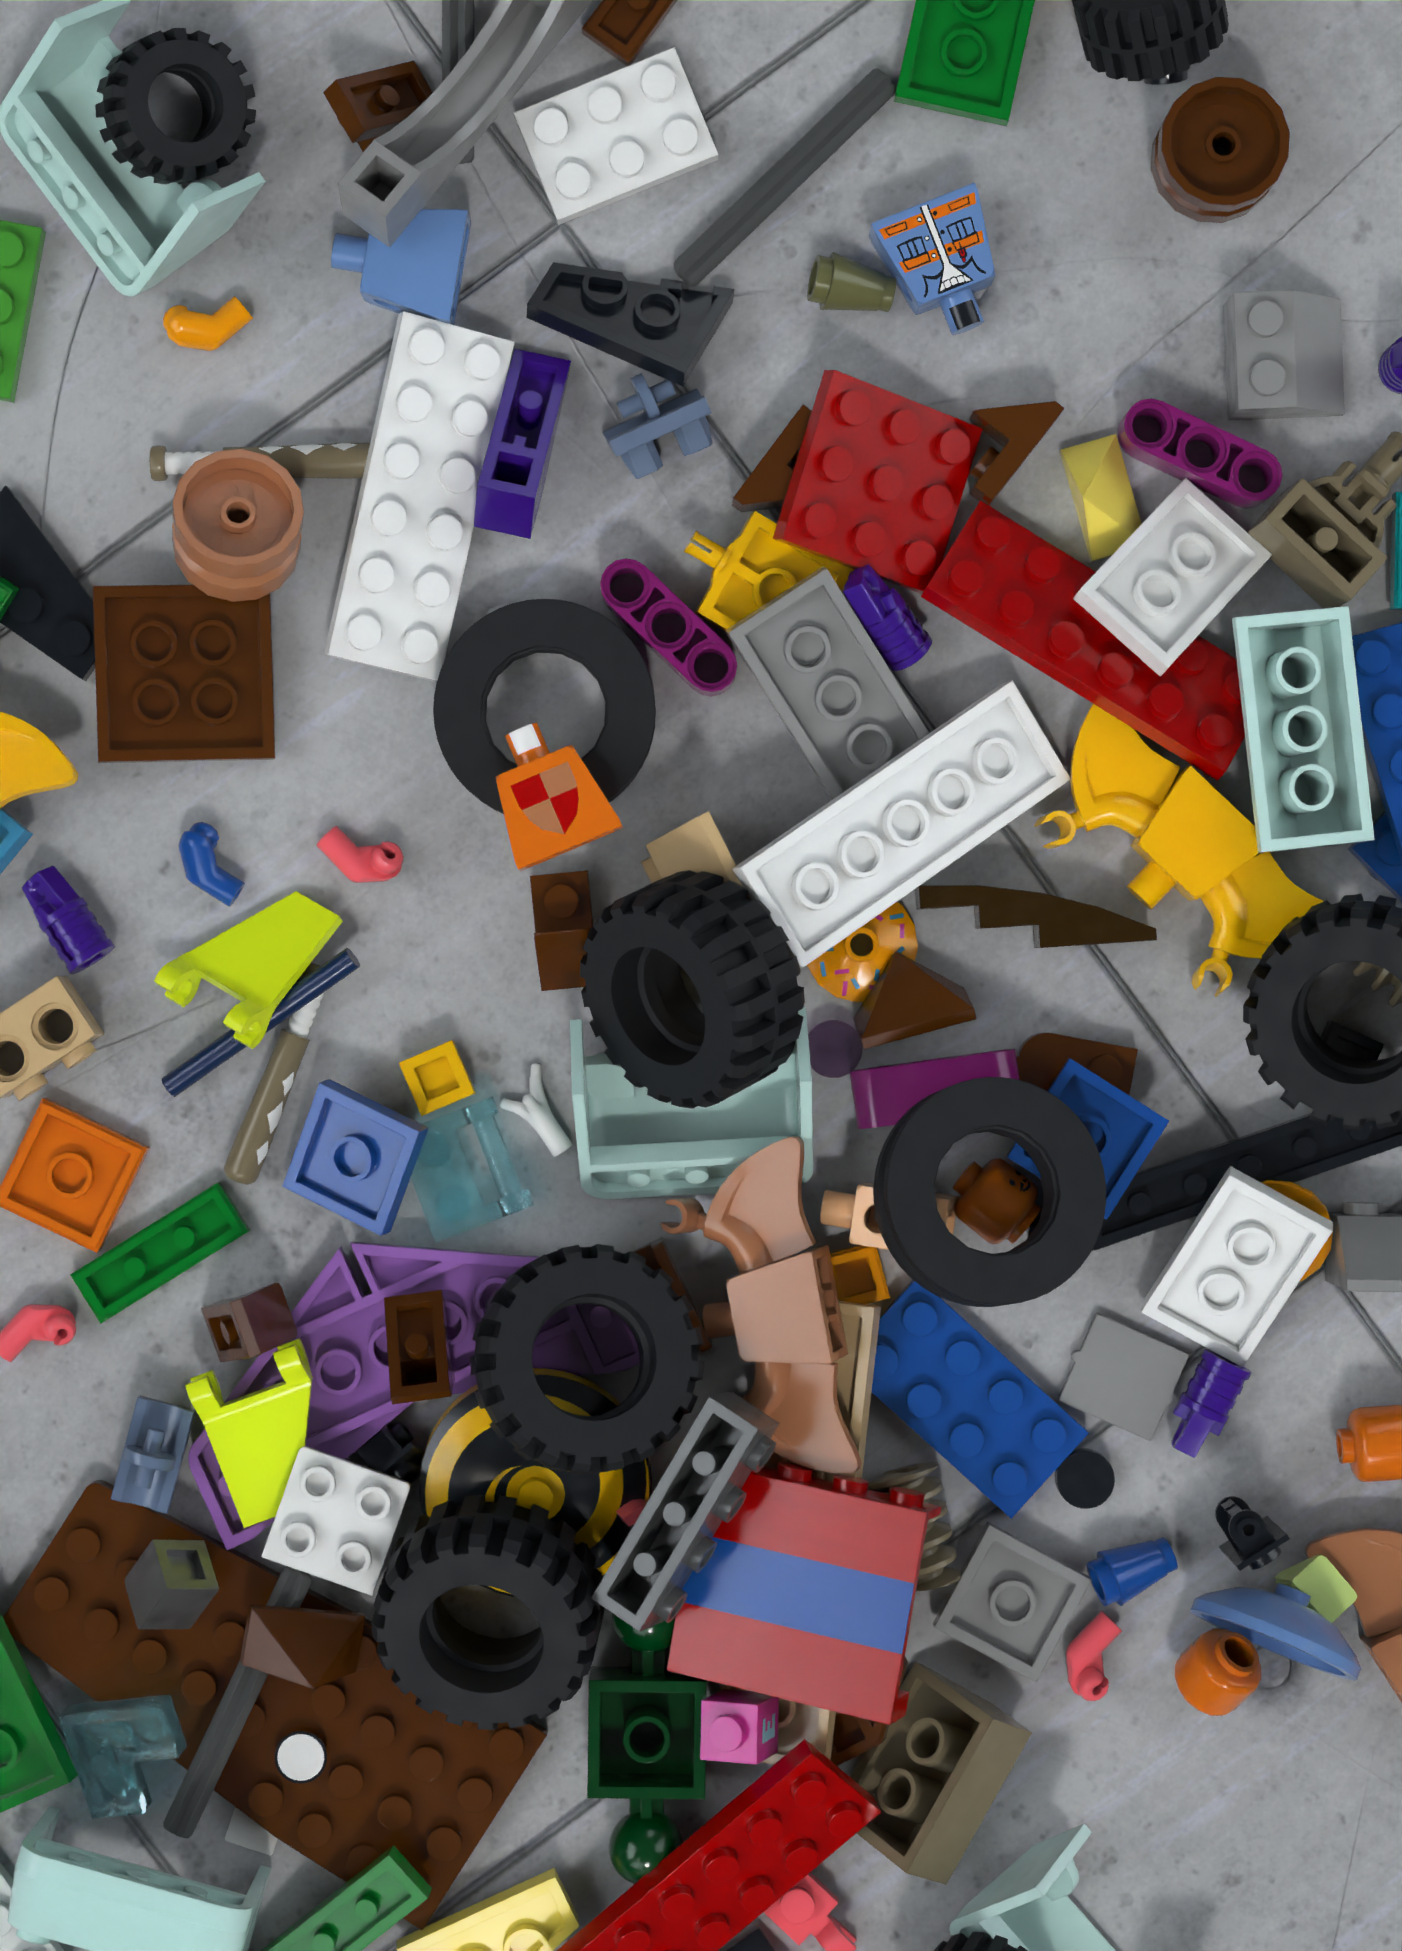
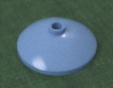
(1281, 1625)

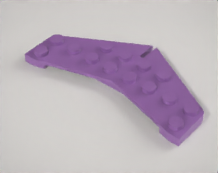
(350, 1356)

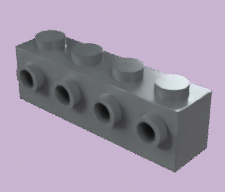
(686, 1510)

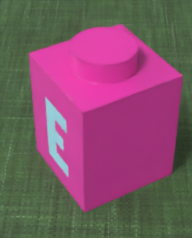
(739, 1727)

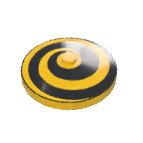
(470, 1460)

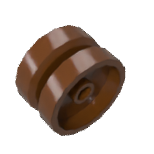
(1240, 121)

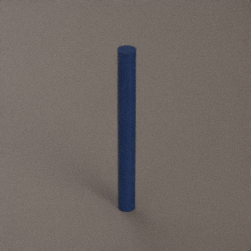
(227, 1046)

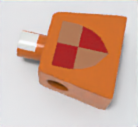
(550, 800)

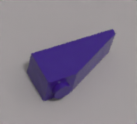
(521, 444)

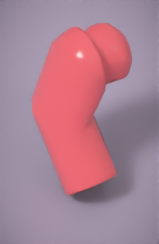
(361, 863)
(1085, 1657)

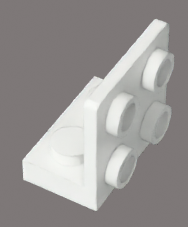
(336, 1520)

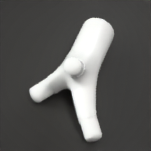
(538, 1113)

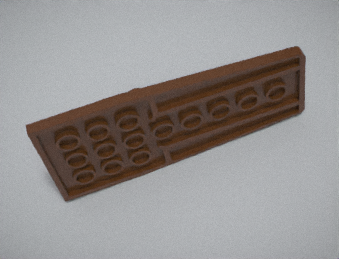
(389, 1763)

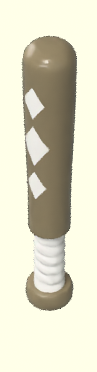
(301, 461)
(271, 1096)

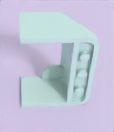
(124, 222)
(656, 1149)
(1032, 1903)
(122, 1905)

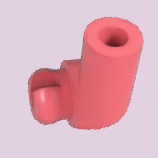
(39, 1324)

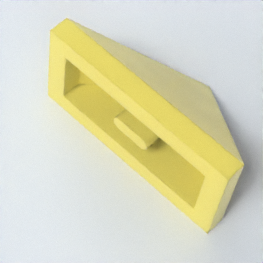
(1101, 495)

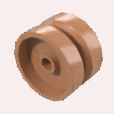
(237, 525)

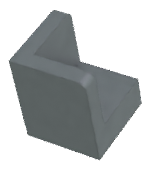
(171, 1584)

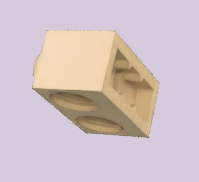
(27, 1027)

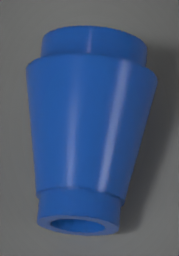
(1130, 1569)

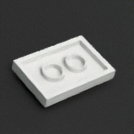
(616, 136)
(1172, 576)
(1236, 1266)

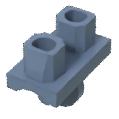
(681, 415)
(153, 1454)

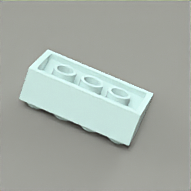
(1303, 729)

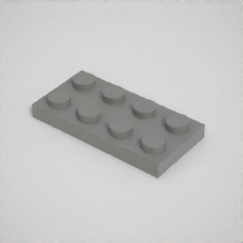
(827, 682)

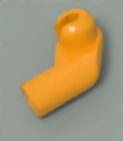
(204, 330)

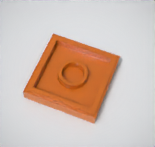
(71, 1175)

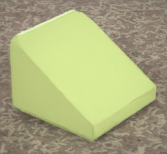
(1322, 1582)

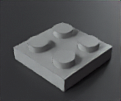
(1012, 1602)

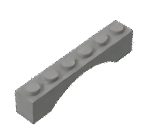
(419, 153)

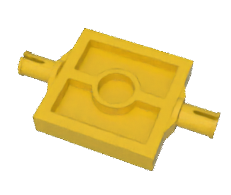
(753, 571)

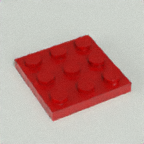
(877, 481)

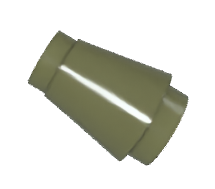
(848, 285)

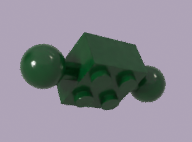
(644, 1746)

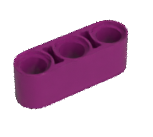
(1227, 451)
(659, 600)
(889, 1091)

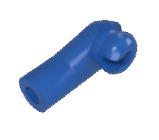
(201, 866)

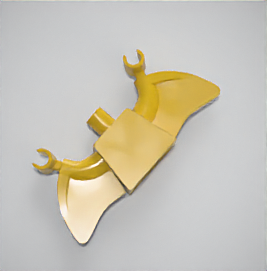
(1184, 835)

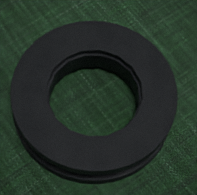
(550, 628)
(1070, 1182)

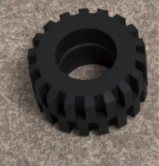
(1149, 36)
(220, 94)

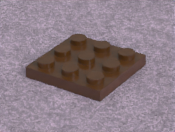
(182, 675)

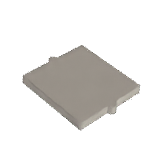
(1123, 1376)

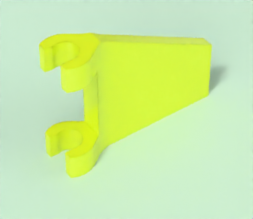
(254, 962)
(258, 1432)

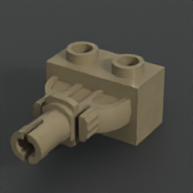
(1327, 530)

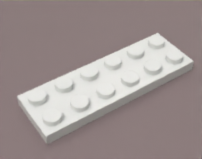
(418, 497)
(903, 823)

